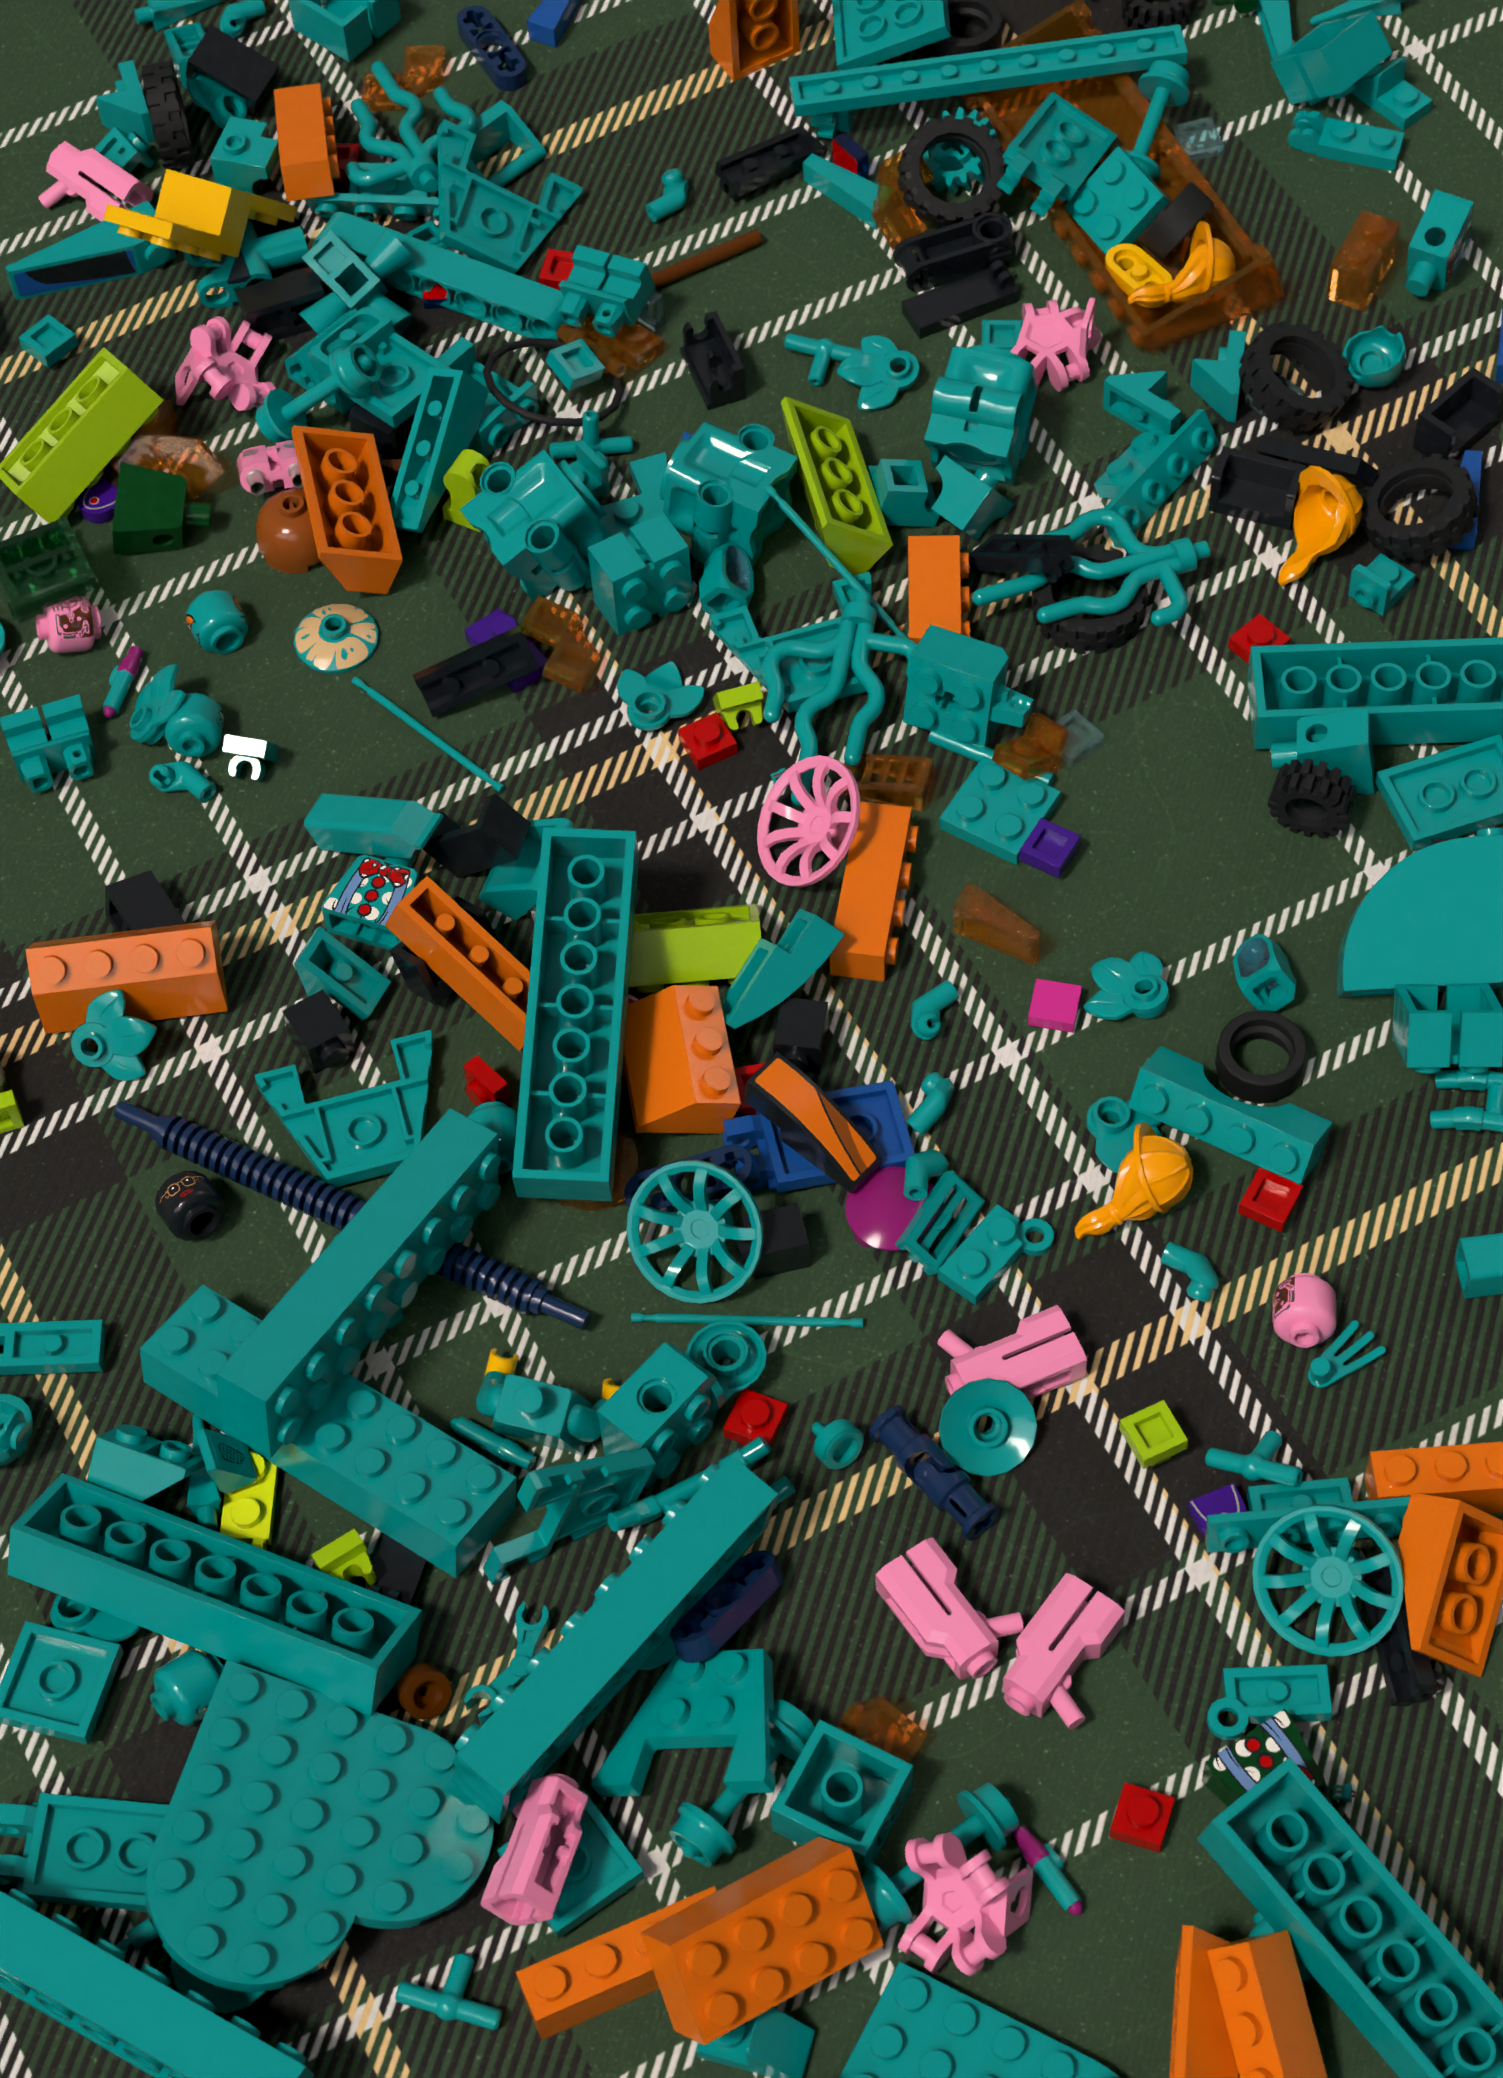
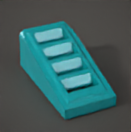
(182, 45)

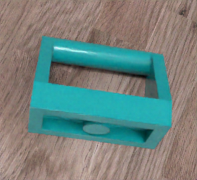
(494, 130)
(514, 885)

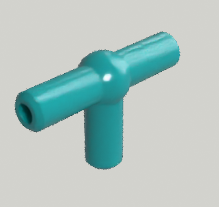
(823, 352)
(590, 426)
(1257, 1463)
(450, 2003)

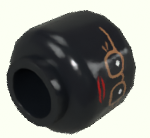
(190, 1206)

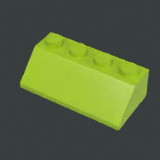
(79, 436)
(836, 485)
(692, 946)

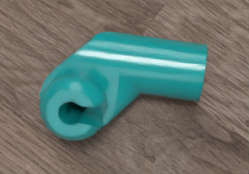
(236, 16)
(673, 196)
(182, 777)
(926, 1010)
(939, 1093)
(919, 1169)
(1196, 1267)

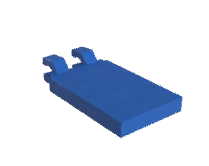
(871, 1108)

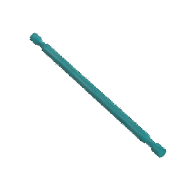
(833, 560)
(428, 734)
(748, 1320)

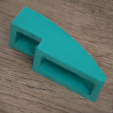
(779, 969)

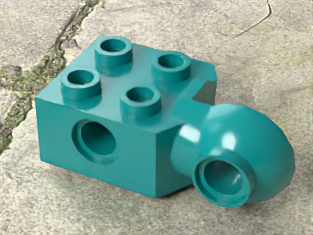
(679, 1393)

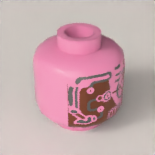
(69, 625)
(1304, 1308)

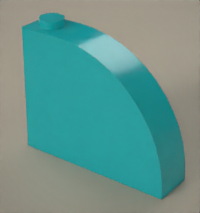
(1429, 921)

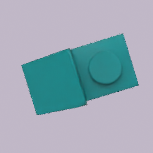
(1392, 95)
(127, 106)
(1219, 379)
(1142, 402)
(340, 973)
(764, 2045)

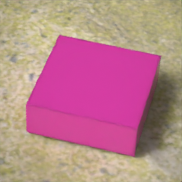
(1054, 1005)

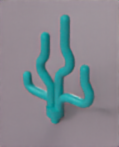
(418, 159)
(1143, 563)
(852, 642)

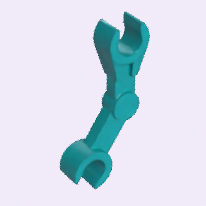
(528, 1638)

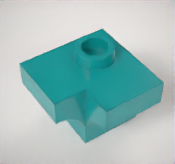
(244, 155)
(903, 493)
(969, 499)

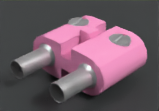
(269, 467)

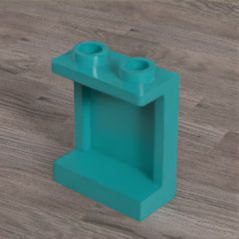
(496, 421)

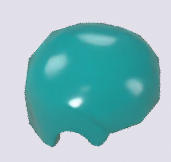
(1375, 357)

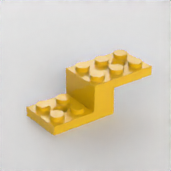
(199, 216)

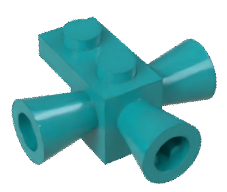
(356, 282)

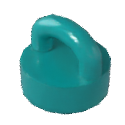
(837, 1443)

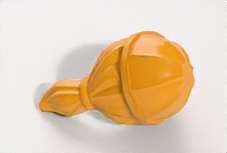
(1207, 265)
(1323, 519)
(1148, 1182)

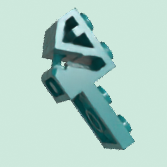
(401, 364)

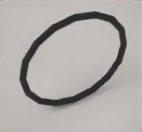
(536, 342)

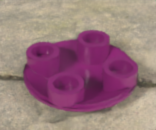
(880, 1210)

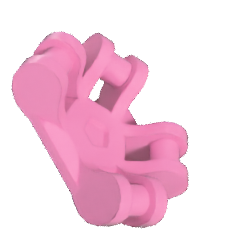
(1053, 332)
(226, 371)
(960, 1898)

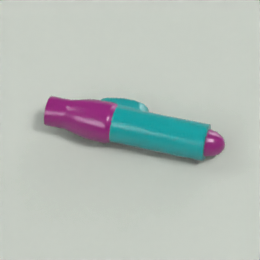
(121, 680)
(1048, 1867)

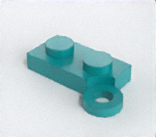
(991, 1252)
(1262, 1692)

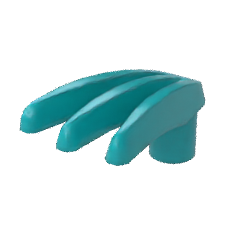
(1331, 1369)

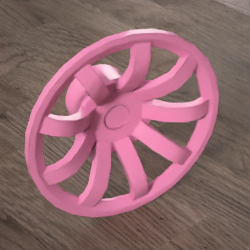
(819, 825)

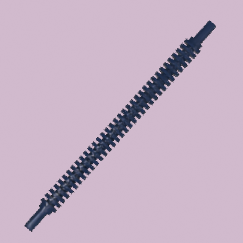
(338, 1208)

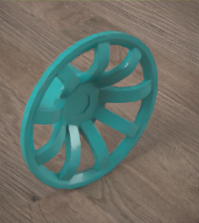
(698, 1228)
(1331, 1577)

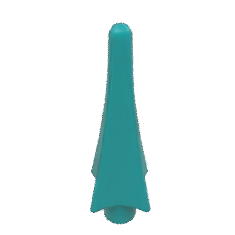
(1353, 7)
(166, 12)
(203, 1493)

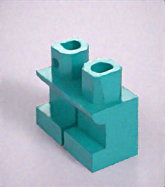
(605, 287)
(39, 758)

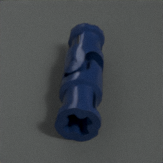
(934, 1475)

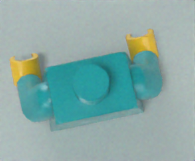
(538, 1409)

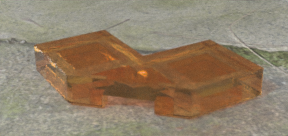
(421, 74)
(889, 209)
(179, 454)
(562, 628)

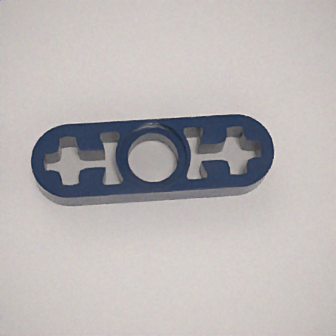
(492, 61)
(721, 1156)
(726, 1606)

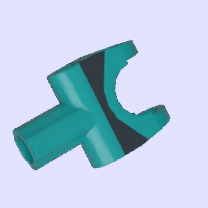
(254, 264)

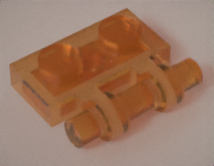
(630, 347)

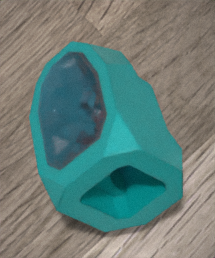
(726, 579)
(1264, 973)

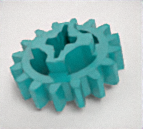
(950, 166)

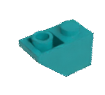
(139, 1465)

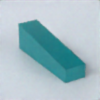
(1275, 25)
(842, 187)

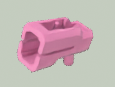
(81, 174)
(1031, 1359)
(938, 1613)
(1054, 1647)
(539, 1853)

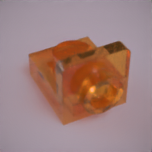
(1036, 751)
(883, 1727)

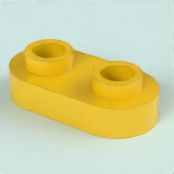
(1134, 268)

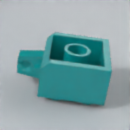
(961, 688)

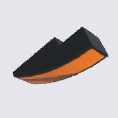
(812, 1122)

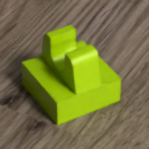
(739, 699)
(1153, 1434)
(346, 1559)

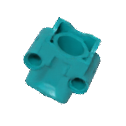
(983, 411)
(718, 488)
(538, 522)

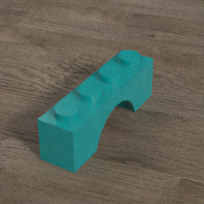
(1275, 1138)

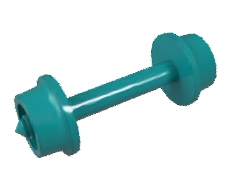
(1165, 86)
(352, 370)
(986, 1815)
(701, 1832)

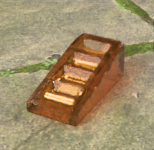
(903, 768)
(994, 925)

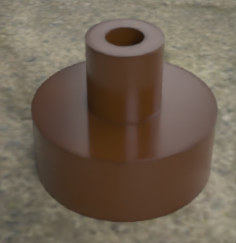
(423, 1691)

